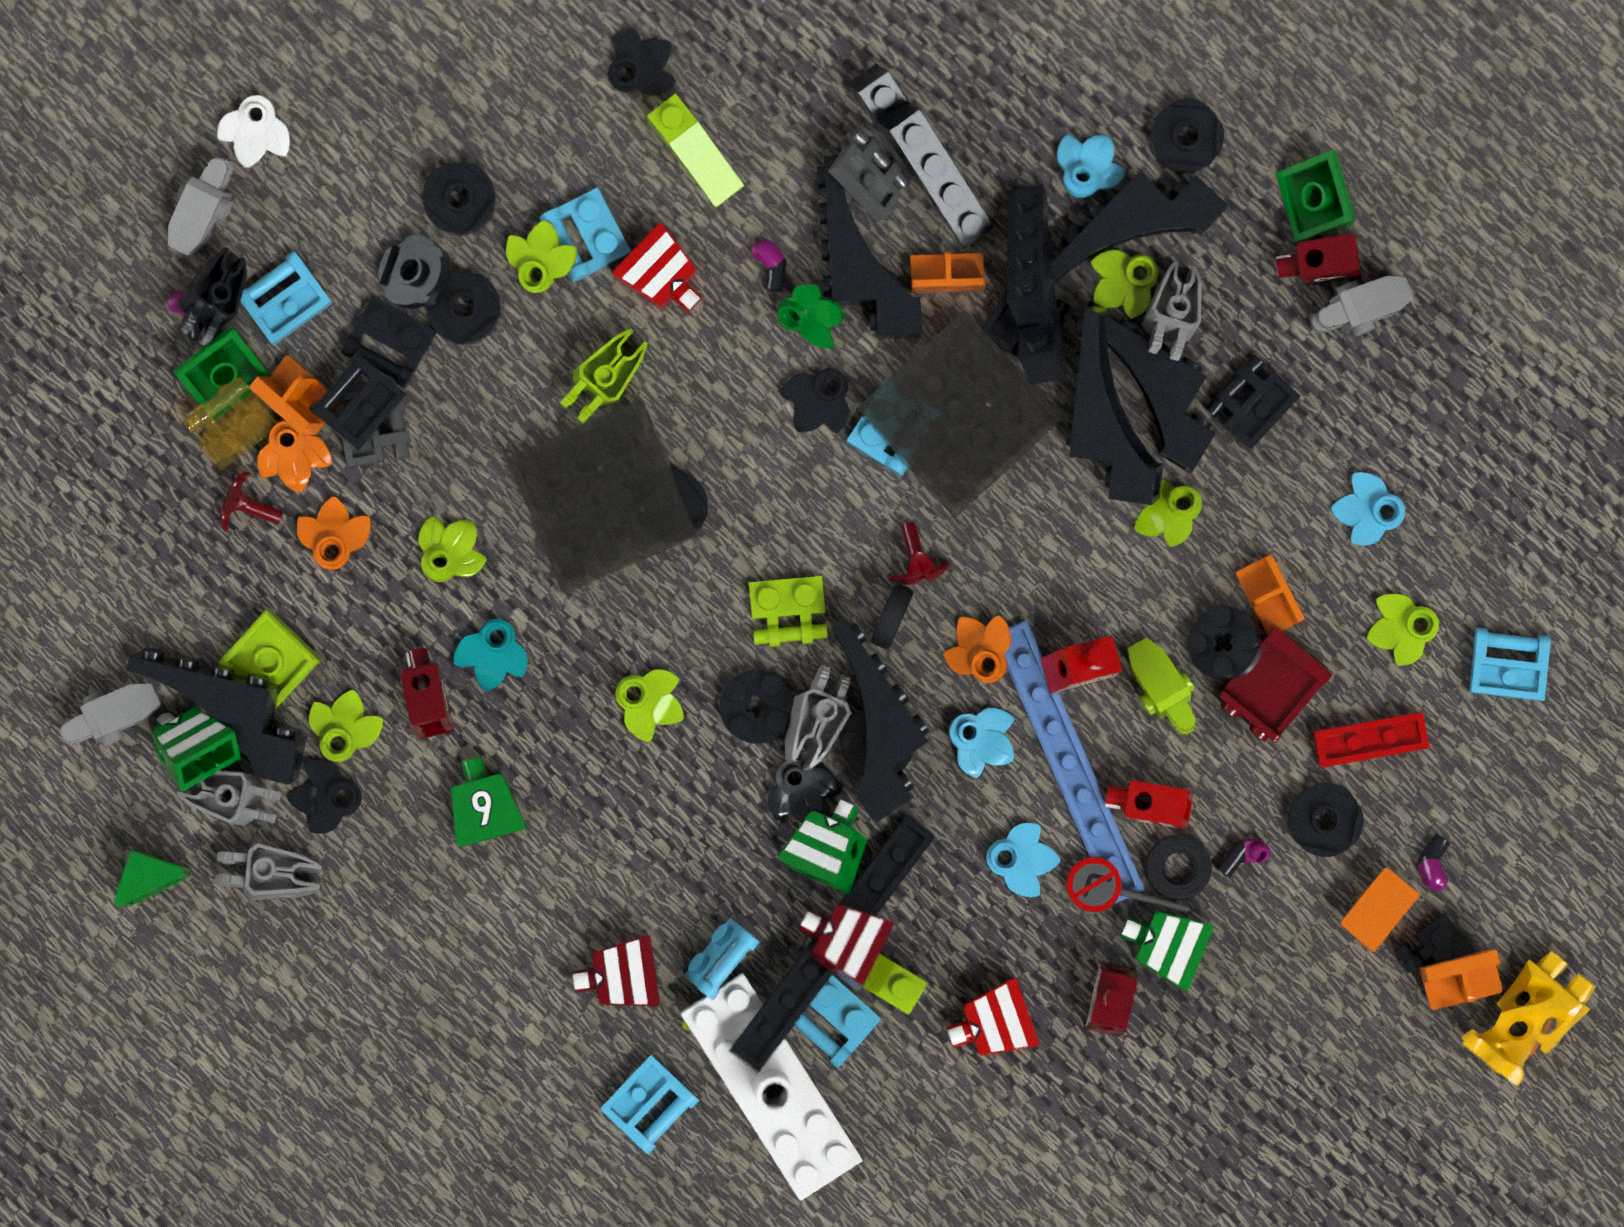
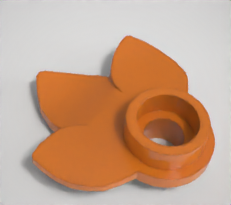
(294, 460)
(333, 528)
(977, 644)

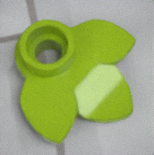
(540, 251)
(1119, 284)
(1167, 518)
(451, 544)
(1397, 628)
(653, 706)
(346, 721)

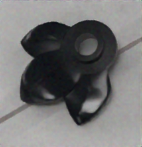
(645, 61)
(815, 405)
(805, 794)
(320, 796)

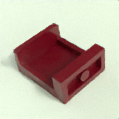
(1276, 686)

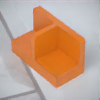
(947, 272)
(290, 394)
(1269, 595)
(1379, 909)
(1461, 979)

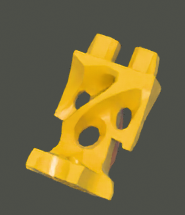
(1547, 1001)

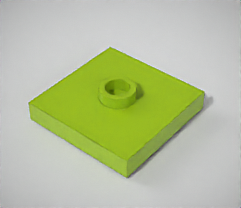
(272, 651)

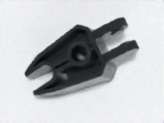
(213, 296)

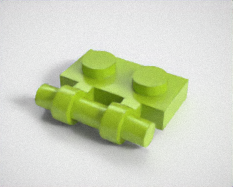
(786, 599)

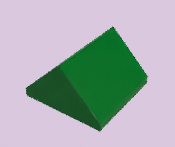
(1316, 197)
(217, 364)
(147, 876)

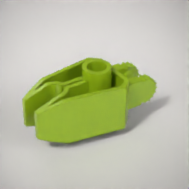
(603, 378)
(1164, 687)

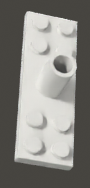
(793, 1126)

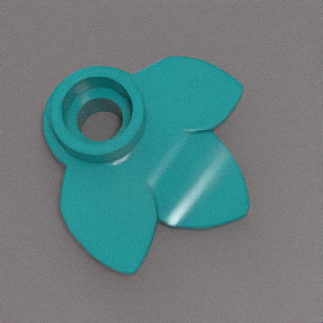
(492, 660)

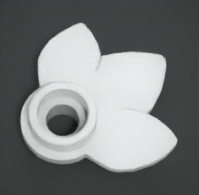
(253, 136)

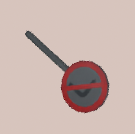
(1097, 885)

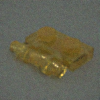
(235, 433)

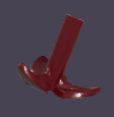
(237, 500)
(920, 564)

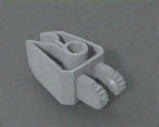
(199, 207)
(1361, 305)
(1174, 311)
(110, 714)
(817, 719)
(233, 799)
(269, 873)

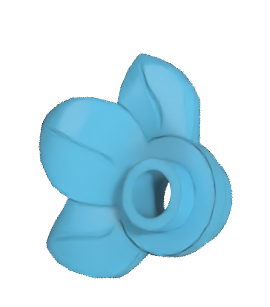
(1091, 160)
(1363, 509)
(987, 742)
(1027, 862)

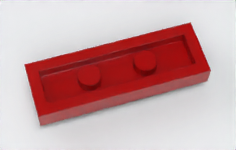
(1371, 740)

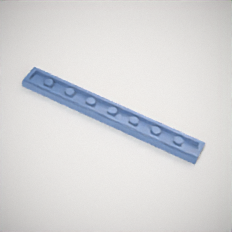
(1067, 758)

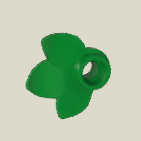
(810, 314)

